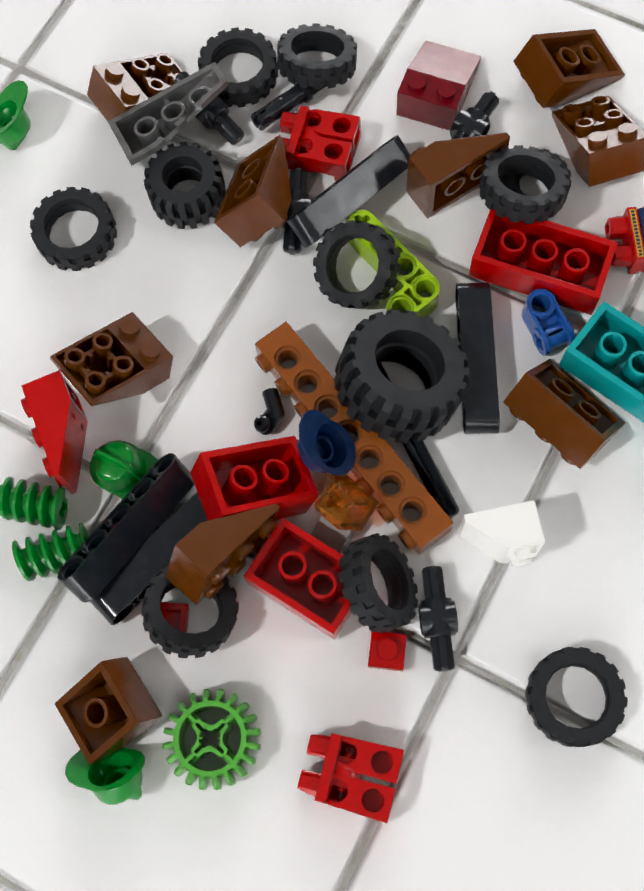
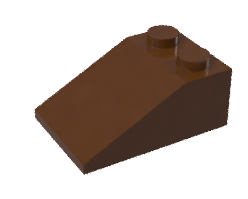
(566, 66)
(449, 170)
(256, 195)

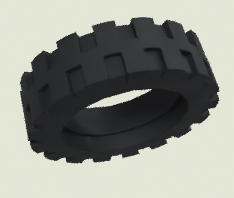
(243, 42)
(316, 73)
(70, 201)
(519, 206)
(327, 258)
(361, 590)
(187, 643)
(607, 676)

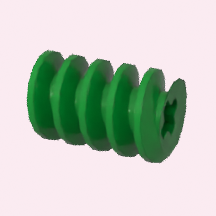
(32, 505)
(47, 554)

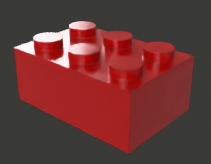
(254, 477)
(301, 577)

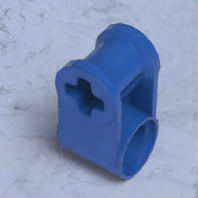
(549, 327)

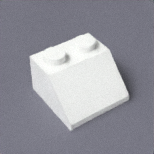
(505, 532)

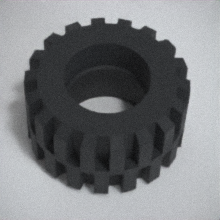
(183, 164)

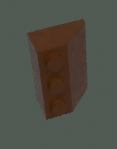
(563, 413)

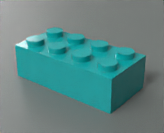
(610, 358)

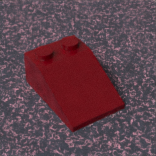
(436, 84)

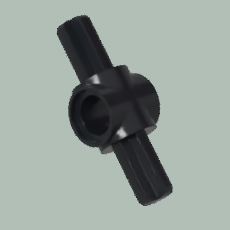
(216, 116)
(475, 119)
(299, 199)
(438, 618)

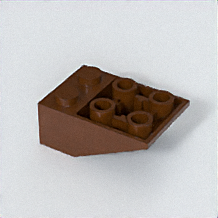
(127, 83)
(601, 140)
(115, 361)
(217, 550)

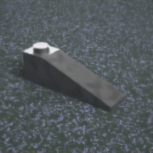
(158, 119)

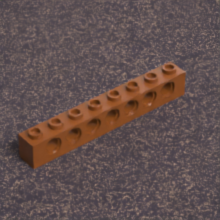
(285, 345)

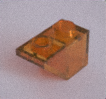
(344, 502)

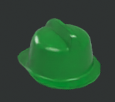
(13, 118)
(119, 466)
(111, 778)

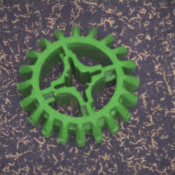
(198, 752)

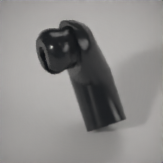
(273, 415)

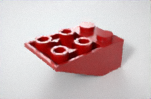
(59, 426)

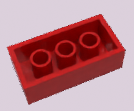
(543, 257)

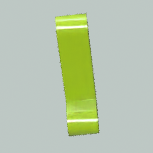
(408, 285)

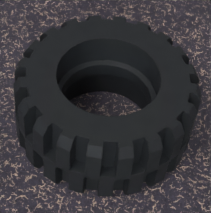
(417, 345)

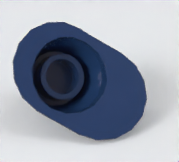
(325, 444)

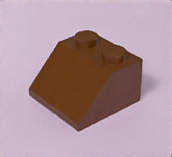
(108, 709)

